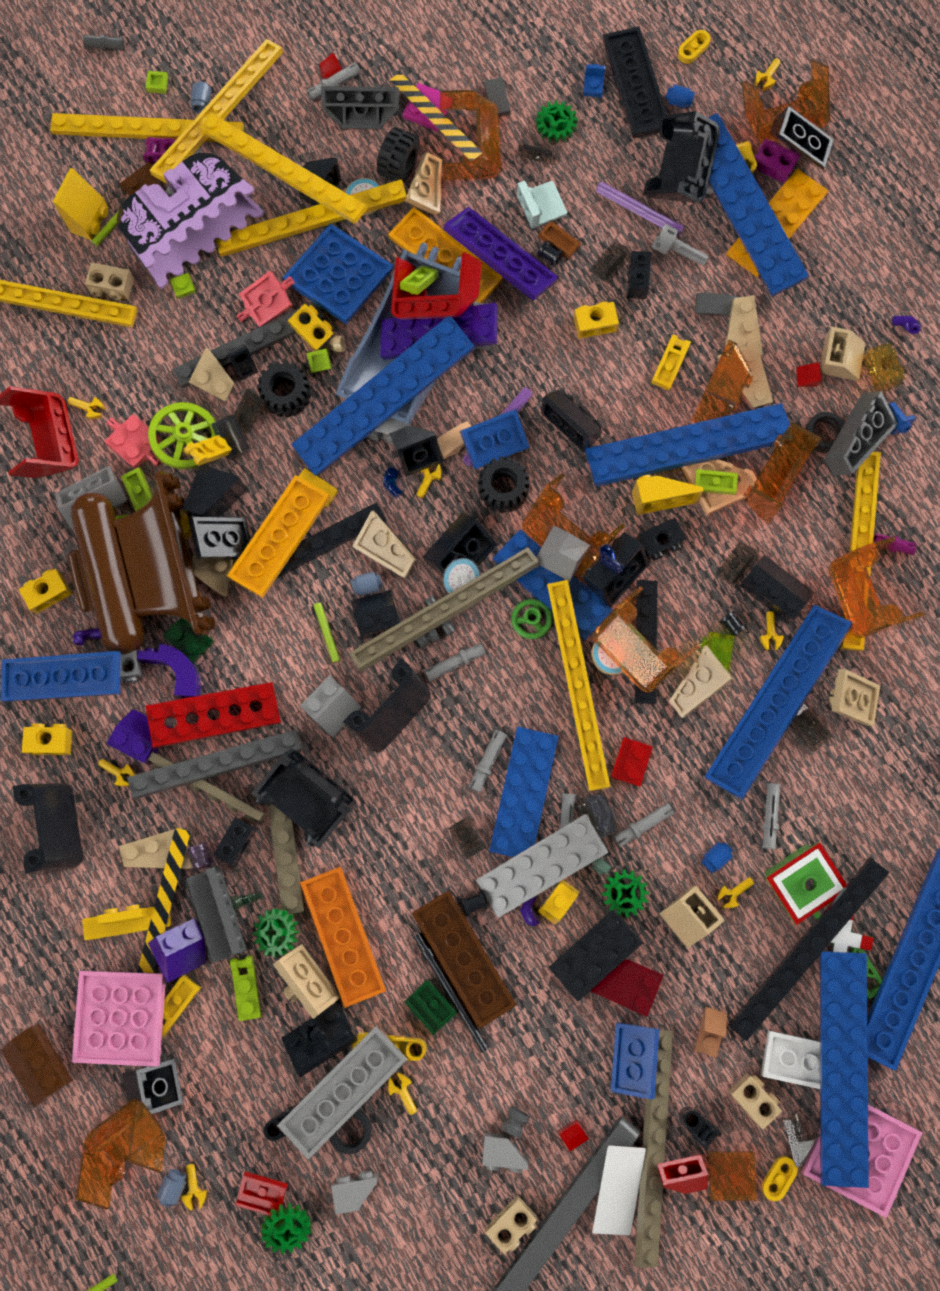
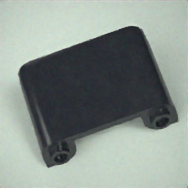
(686, 158)
(394, 713)
(305, 796)
(56, 827)

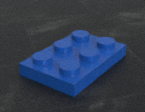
(494, 438)
(635, 1060)

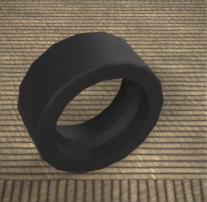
(829, 418)
(354, 1148)

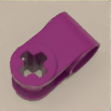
(156, 148)

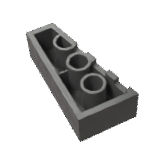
(861, 434)

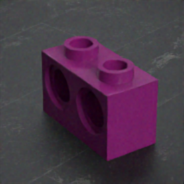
(773, 165)

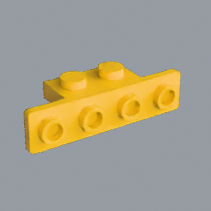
(118, 923)

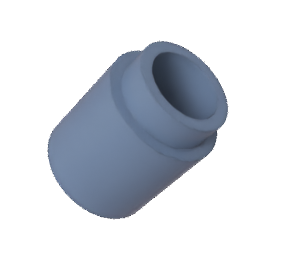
(200, 96)
(366, 583)
(171, 1188)

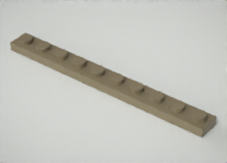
(444, 609)
(654, 1142)

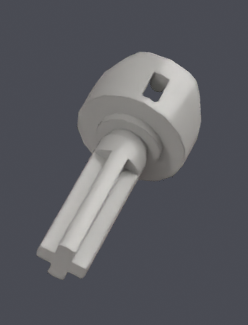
(667, 241)

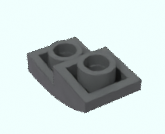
(713, 304)

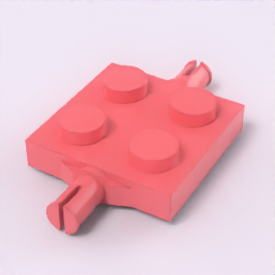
(265, 299)
(132, 441)

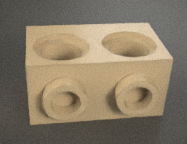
(110, 278)
(752, 1103)
(506, 1220)

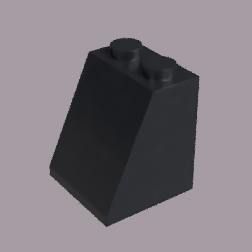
(212, 492)

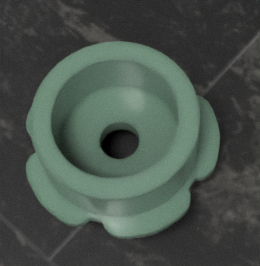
(601, 866)

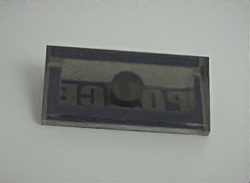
(537, 153)
(611, 262)
(230, 431)
(738, 564)
(810, 729)

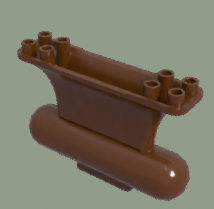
(135, 566)

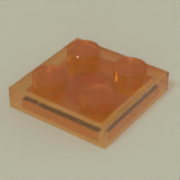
(732, 1176)

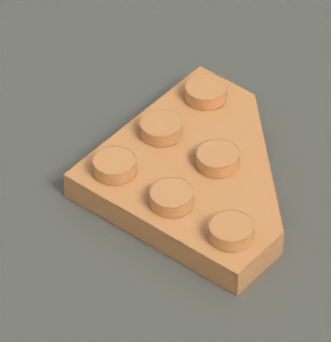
(712, 501)

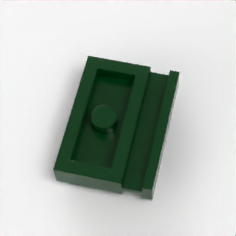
(185, 640)
(430, 1007)

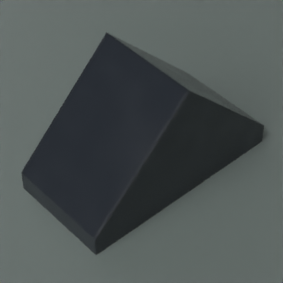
(242, 361)

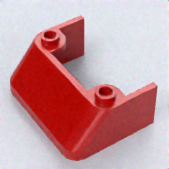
(420, 306)
(49, 429)

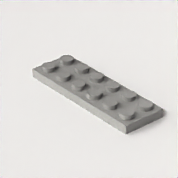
(542, 865)
(342, 1092)

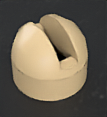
(337, 343)

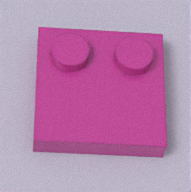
(413, 114)

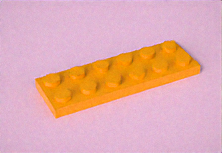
(791, 207)
(418, 228)
(278, 536)

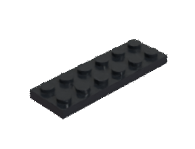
(635, 80)

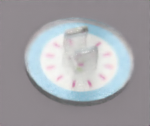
(459, 573)

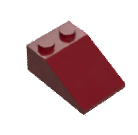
(630, 986)

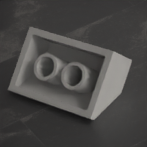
(101, 482)

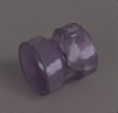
(200, 856)

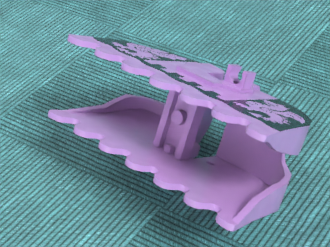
(203, 207)

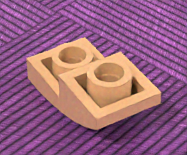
(451, 441)

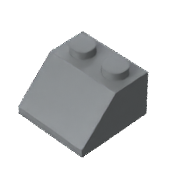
(330, 706)

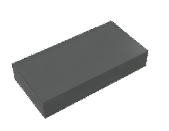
(496, 93)

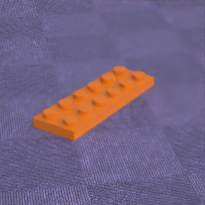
(343, 937)

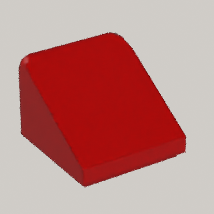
(329, 66)
(808, 375)
(573, 1135)

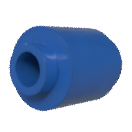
(680, 96)
(717, 857)

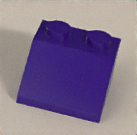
(133, 737)
(179, 950)

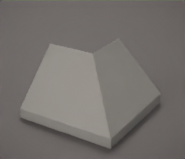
(562, 553)

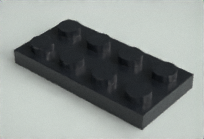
(595, 955)

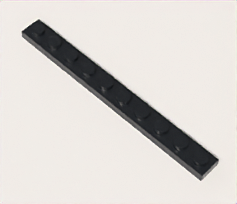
(808, 948)

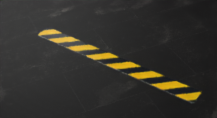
(463, 143)
(164, 897)

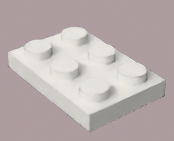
(792, 1059)

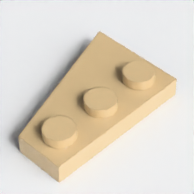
(426, 185)
(758, 392)
(383, 546)

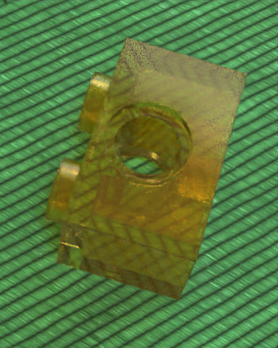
(880, 377)

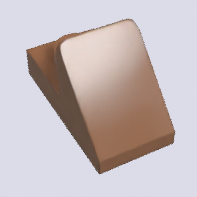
(711, 1032)

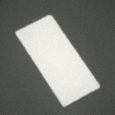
(619, 1190)

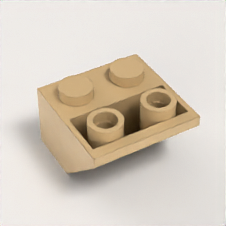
(842, 354)
(691, 916)

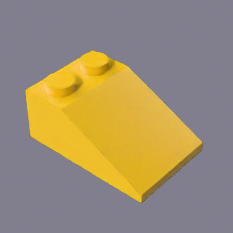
(80, 205)
(661, 493)

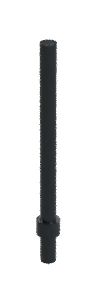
(428, 954)

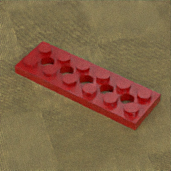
(207, 728)

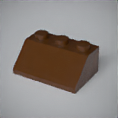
(36, 1064)

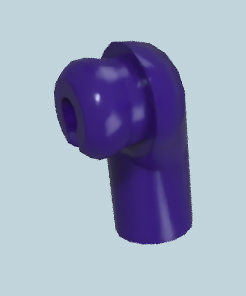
(908, 322)
(82, 635)
(528, 912)

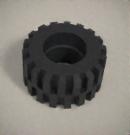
(398, 154)
(284, 373)
(503, 500)

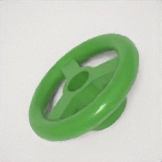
(531, 611)

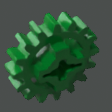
(556, 121)
(617, 886)
(276, 932)
(285, 1228)

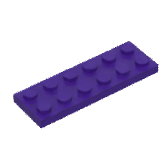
(500, 253)
(477, 323)

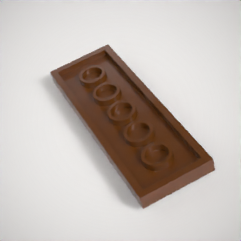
(464, 959)

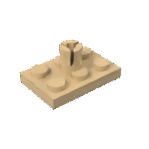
(855, 697)
(306, 981)

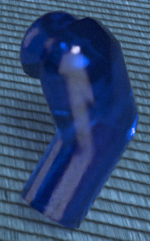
(389, 482)
(608, 559)

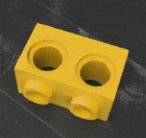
(306, 330)

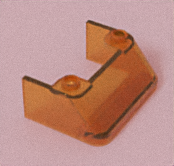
(812, 103)
(488, 163)
(725, 385)
(780, 471)
(547, 513)
(858, 593)
(632, 651)
(123, 1136)

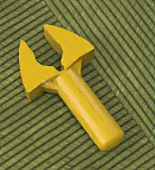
(767, 75)
(88, 407)
(427, 480)
(770, 618)
(117, 771)
(736, 891)
(403, 1093)
(193, 1189)

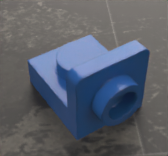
(594, 80)
(904, 422)

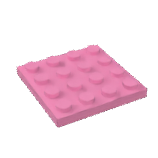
(119, 1018)
(889, 1153)

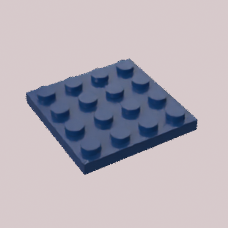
(338, 273)

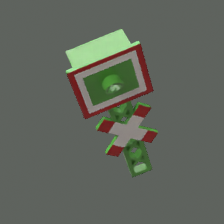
(788, 884)

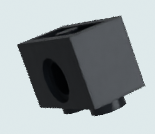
(638, 275)
(669, 531)
(235, 841)

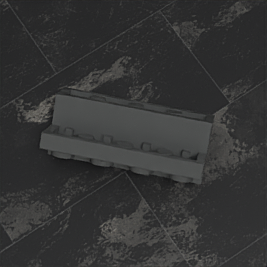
(215, 914)

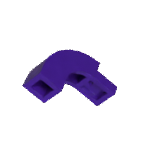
(186, 674)

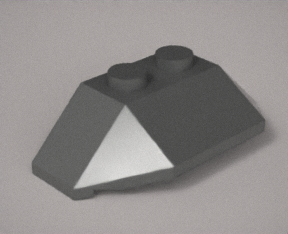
(360, 105)

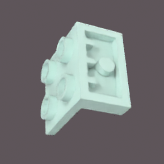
(540, 203)

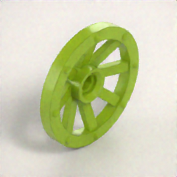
(181, 439)

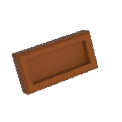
(559, 239)

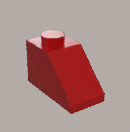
(684, 1174)

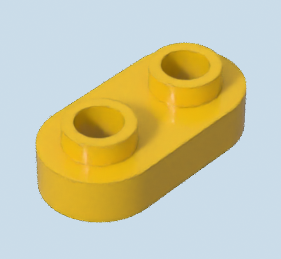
(692, 46)
(782, 1179)

